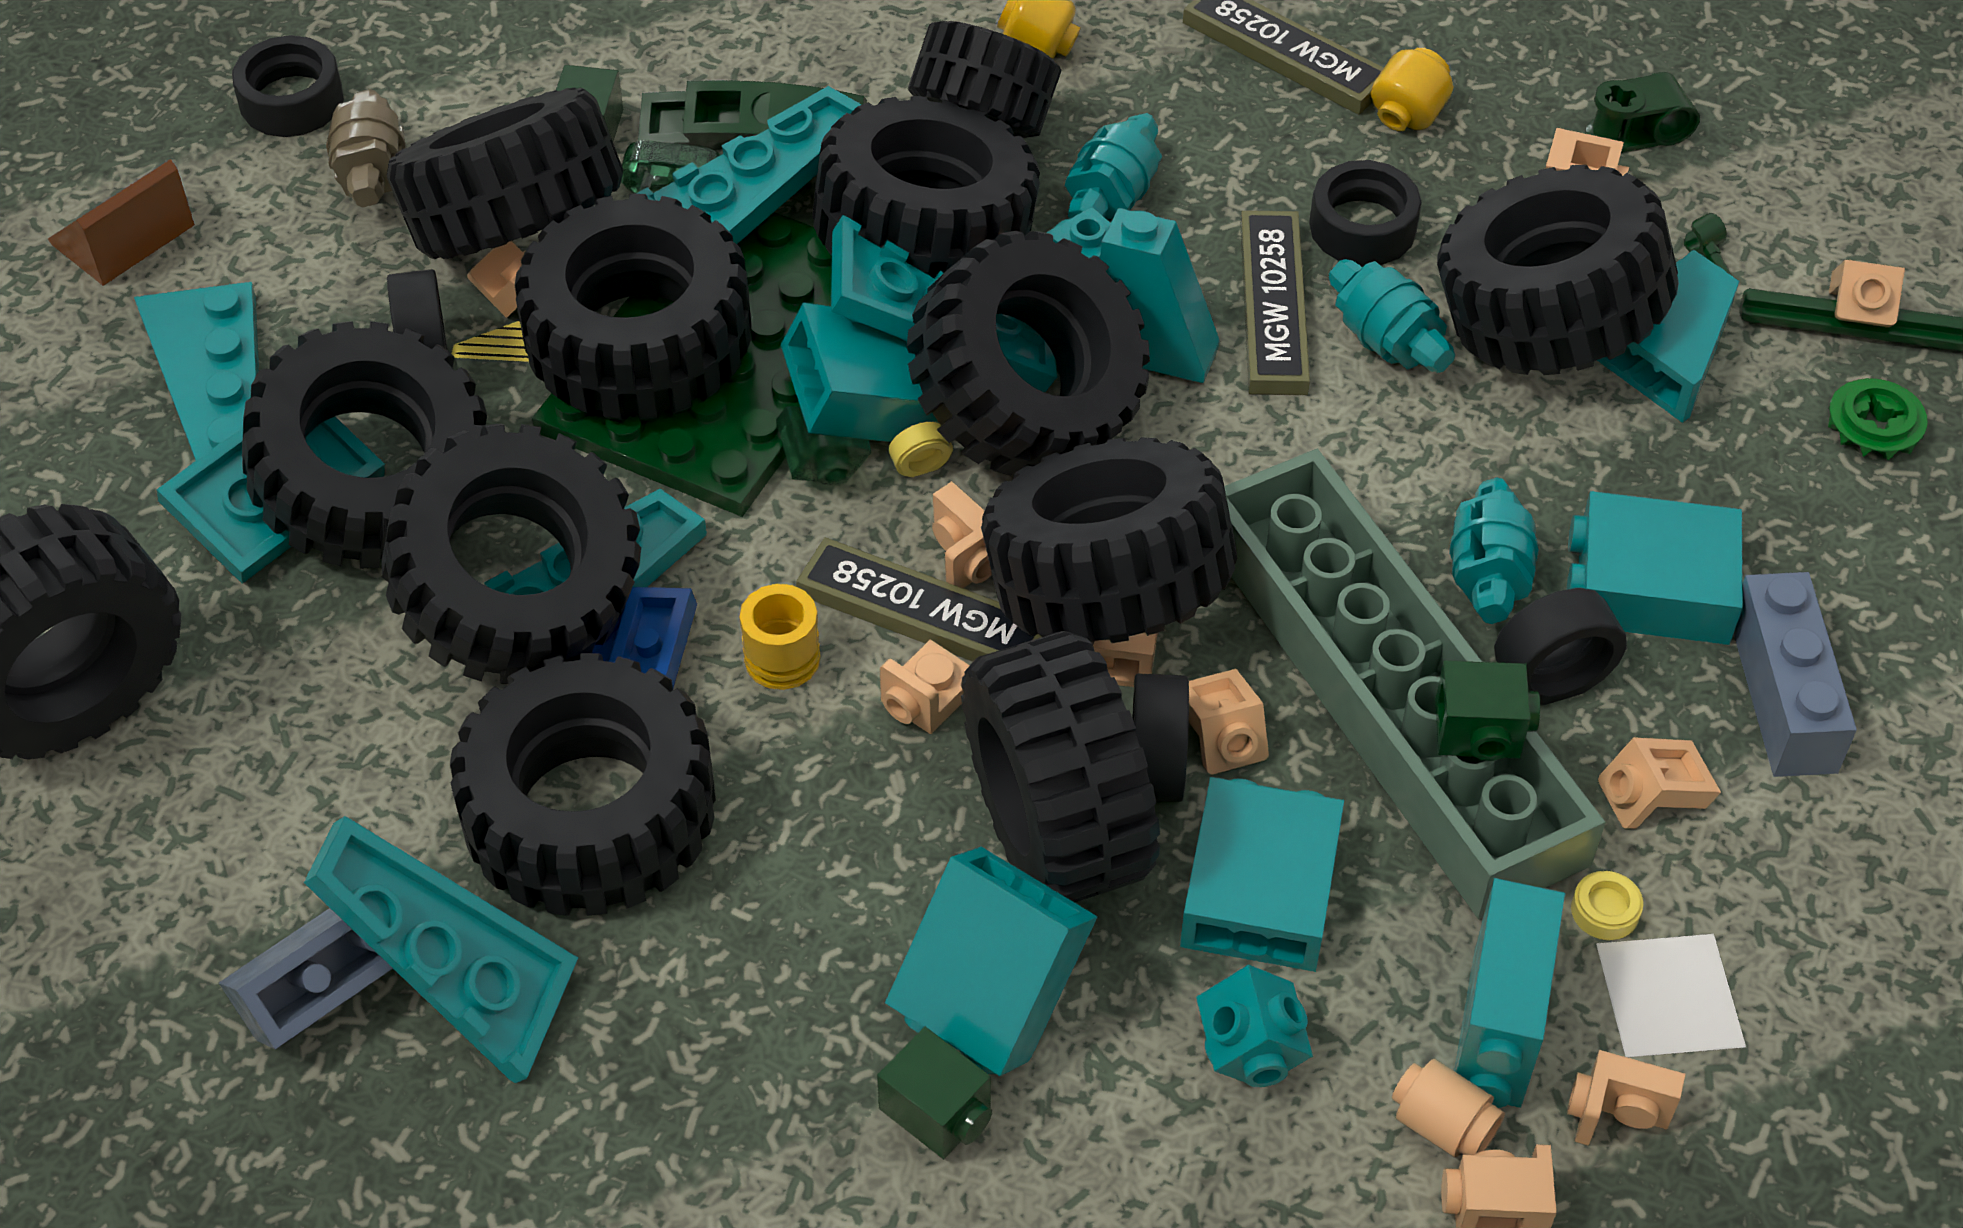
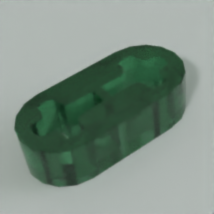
(661, 162)

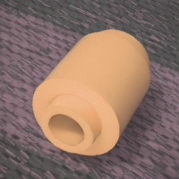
(1447, 1109)

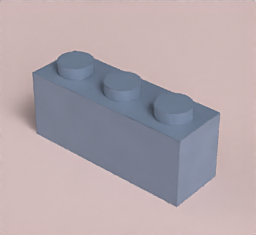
(1793, 675)
(302, 979)

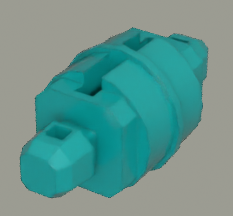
(1114, 167)
(1391, 315)
(1494, 550)

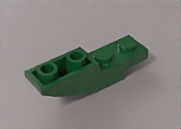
(718, 110)

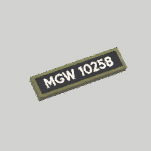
(1287, 49)
(1274, 303)
(907, 601)

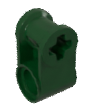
(1645, 110)

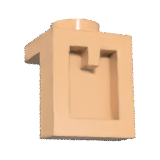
(496, 276)
(1867, 292)
(959, 533)
(923, 688)
(1228, 721)
(1656, 775)
(1627, 1088)

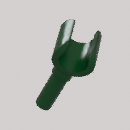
(1706, 236)

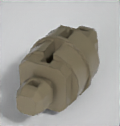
(361, 143)

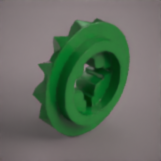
(1889, 404)

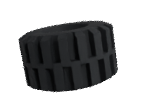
(986, 74)

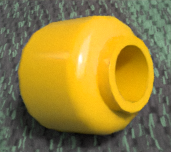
(1041, 24)
(1412, 89)

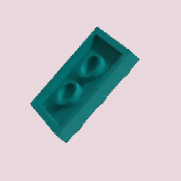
(217, 509)

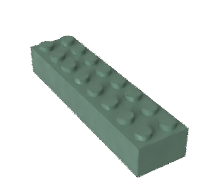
(1375, 658)

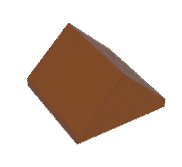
(128, 225)

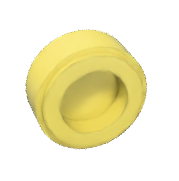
(919, 449)
(1607, 905)

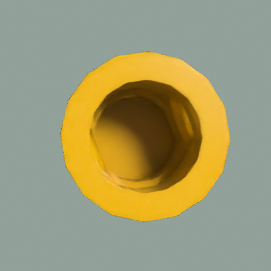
(780, 636)

